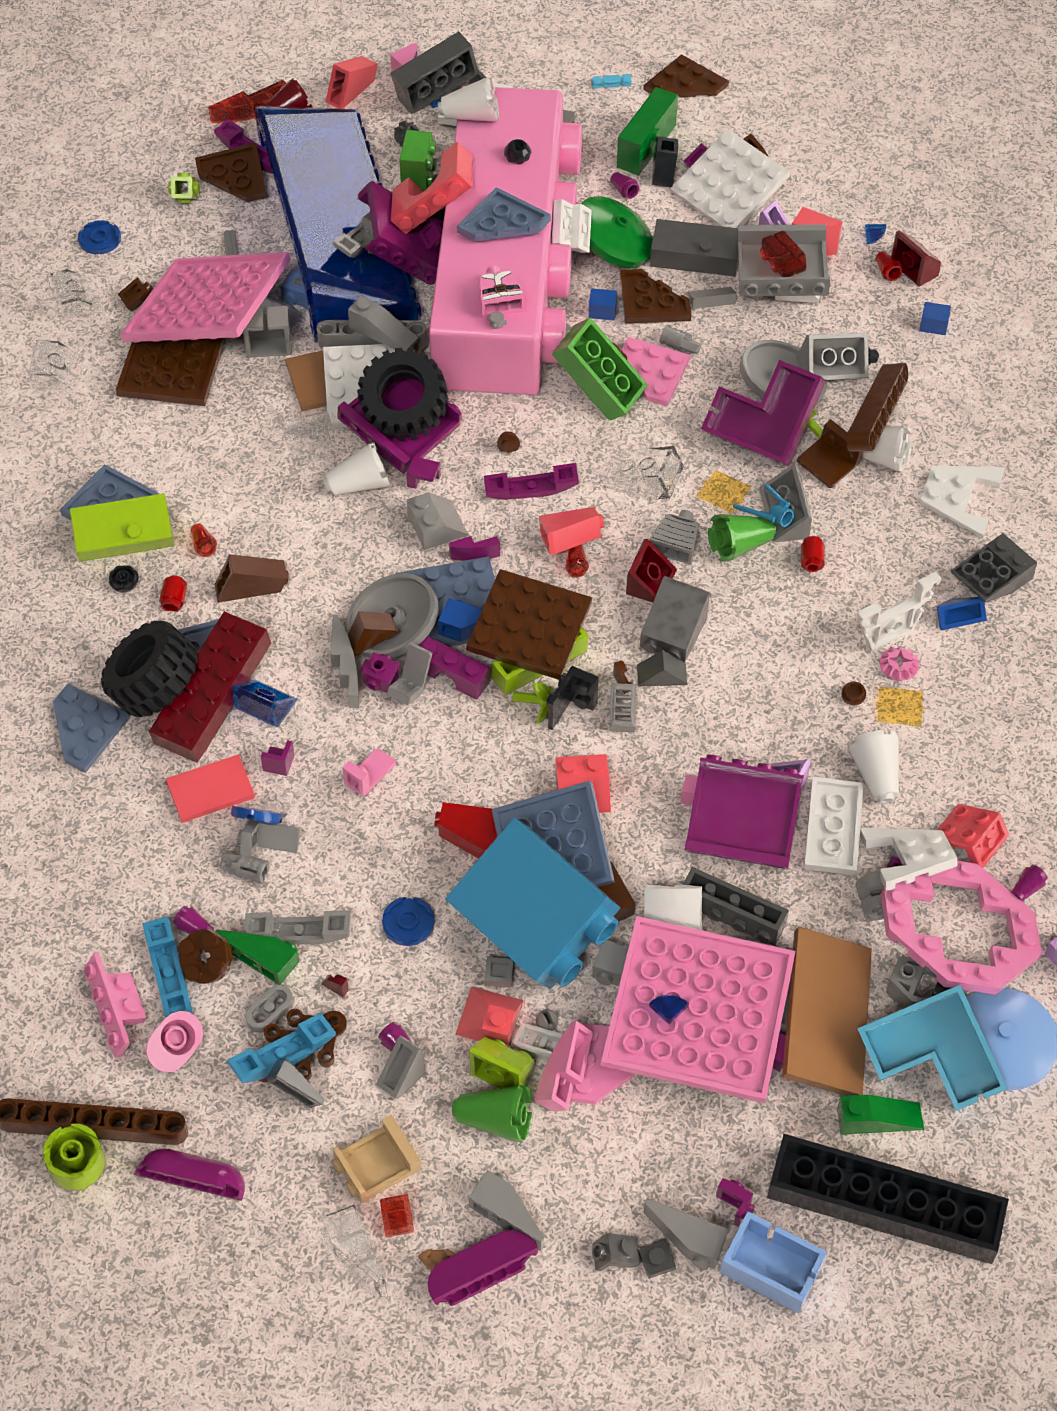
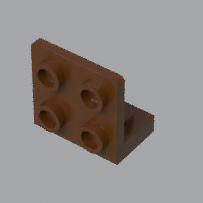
(829, 456)

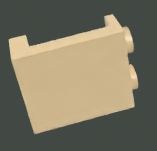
(376, 1161)

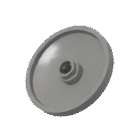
(761, 360)
(410, 604)

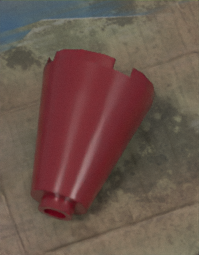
(290, 96)

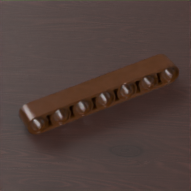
(877, 407)
(106, 1117)

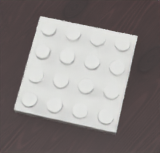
(730, 181)
(342, 372)

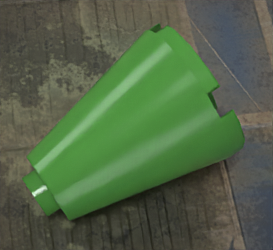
(738, 534)
(496, 1111)

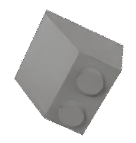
(434, 520)

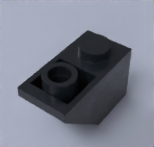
(664, 161)

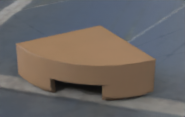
(431, 1258)

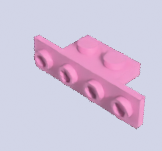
(116, 1002)

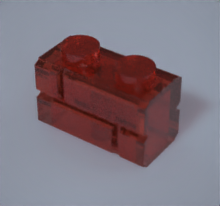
(783, 254)

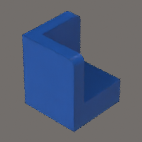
(602, 304)
(935, 318)

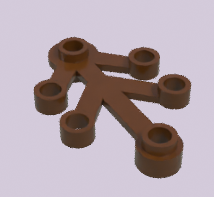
(328, 1048)

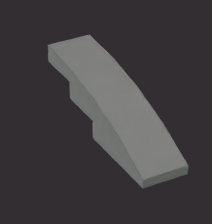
(343, 657)

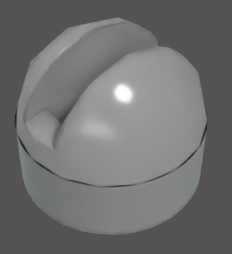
(542, 1022)

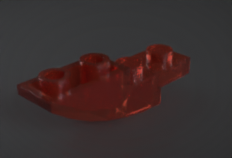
(242, 106)

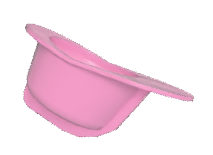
(174, 1041)

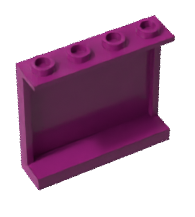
(392, 244)
(399, 396)
(744, 812)

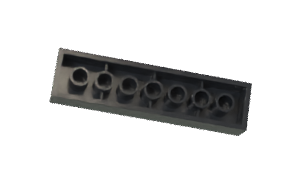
(888, 1198)

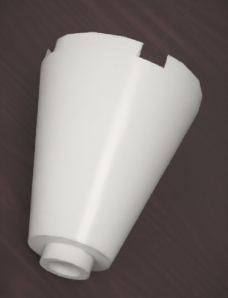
(471, 102)
(891, 448)
(358, 472)
(878, 763)

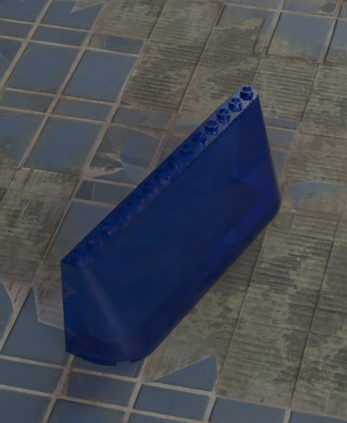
(318, 172)

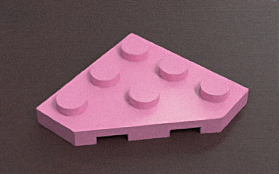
(658, 367)
(598, 1080)

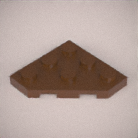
(687, 79)
(234, 171)
(650, 299)

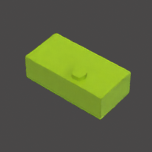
(121, 527)

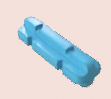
(611, 81)

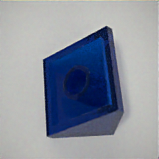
(262, 701)

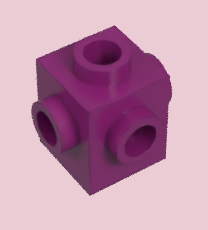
(380, 672)

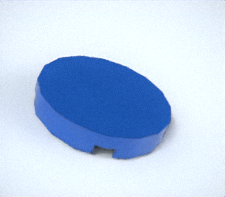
(103, 242)
(256, 814)
(410, 929)

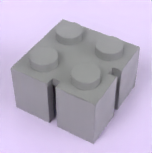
(268, 333)

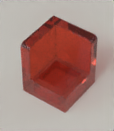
(396, 1215)

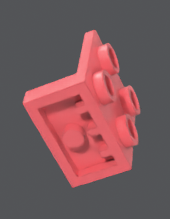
(976, 831)

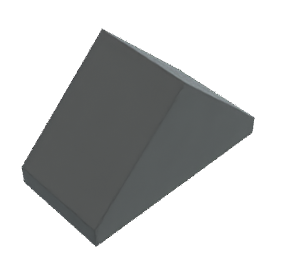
(662, 670)

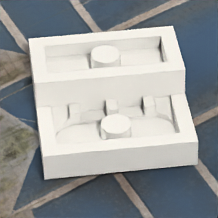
(571, 225)
(674, 905)

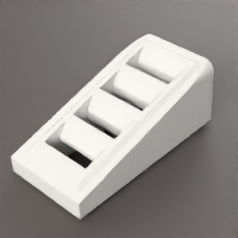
(539, 1052)

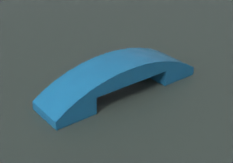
(167, 966)
(296, 1046)

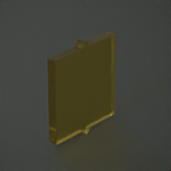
(724, 491)
(900, 706)

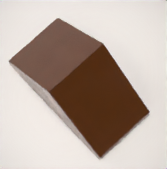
(370, 630)

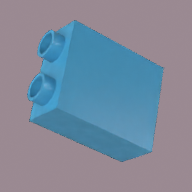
(534, 905)

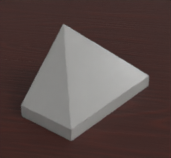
(402, 1068)

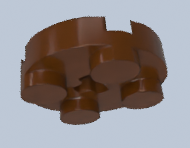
(191, 951)

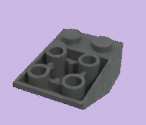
(996, 569)

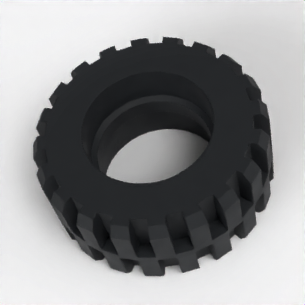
(401, 366)
(149, 668)

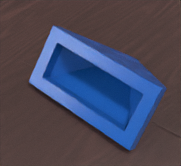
(961, 612)

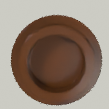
(508, 442)
(853, 693)

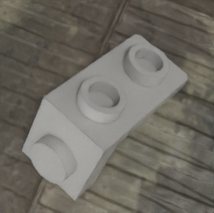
(413, 677)
(268, 836)

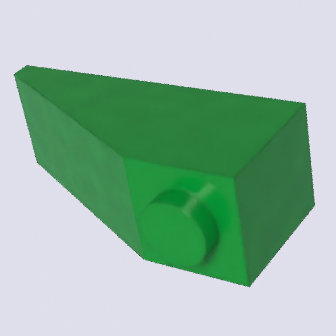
(263, 953)
(877, 1114)

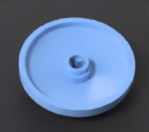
(1018, 1035)

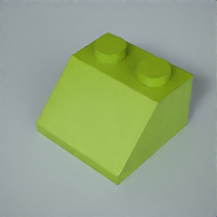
(499, 1064)

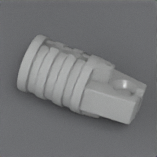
(679, 340)
(245, 866)

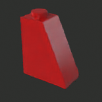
(466, 827)

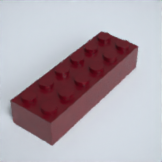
(199, 711)

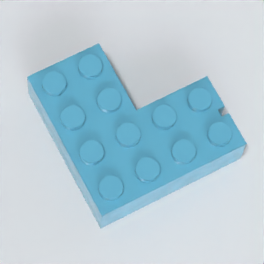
(942, 1031)

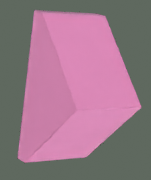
(403, 55)

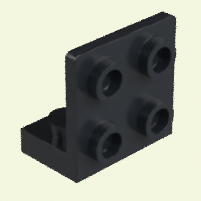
(575, 687)

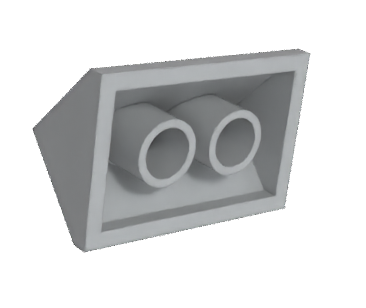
(835, 355)
(790, 488)

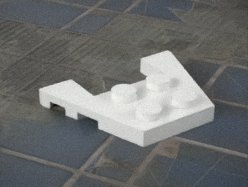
(950, 490)
(885, 626)
(917, 849)

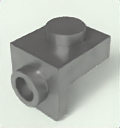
(615, 1251)

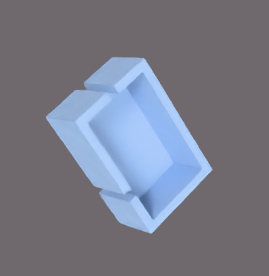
(774, 1268)

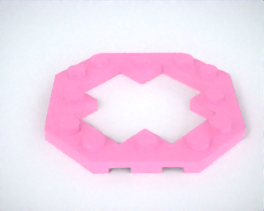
(927, 950)

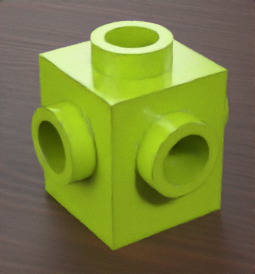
(176, 184)

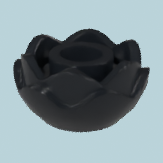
(517, 151)
(123, 572)

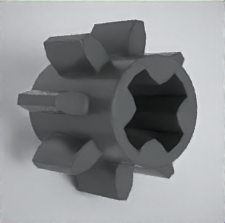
(400, 131)

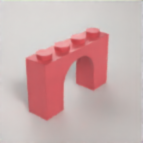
(414, 206)

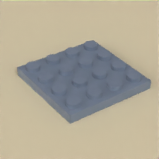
(461, 581)
(569, 824)

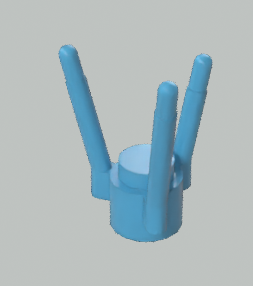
(778, 513)

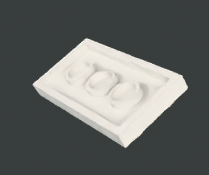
(834, 826)

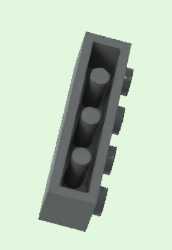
(739, 908)

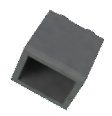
(675, 619)

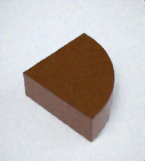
(618, 673)

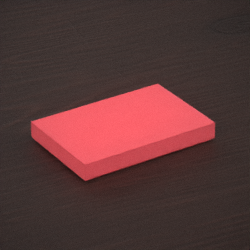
(210, 788)

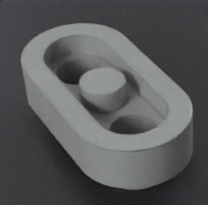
(267, 1008)

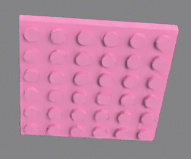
(206, 297)
(732, 1016)

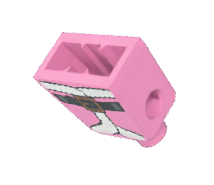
(500, 292)

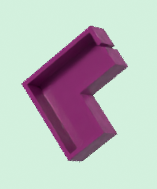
(775, 423)

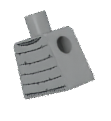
(676, 536)

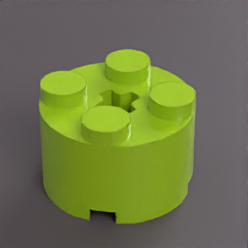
(74, 1157)

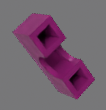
(467, 674)

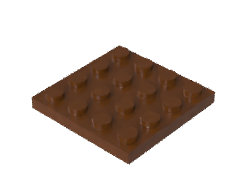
(171, 370)
(529, 624)

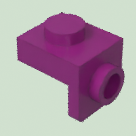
(737, 1196)

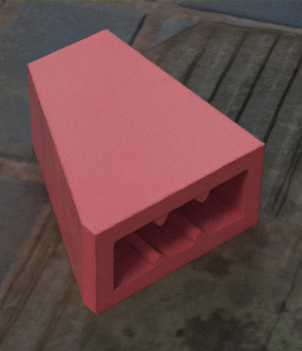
(349, 80)
(570, 528)

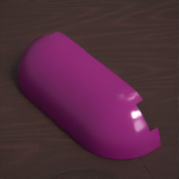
(192, 1172)
(480, 1267)

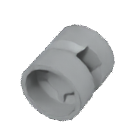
(869, 890)

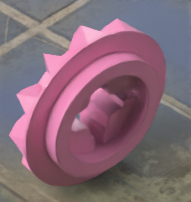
(891, 668)

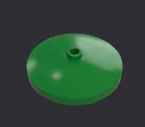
(618, 233)

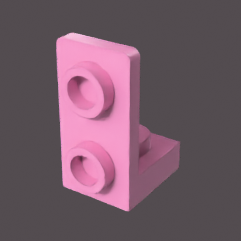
(368, 773)

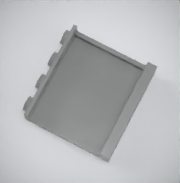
(757, 276)

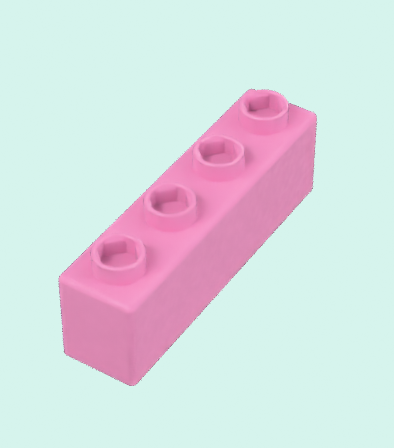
(461, 341)

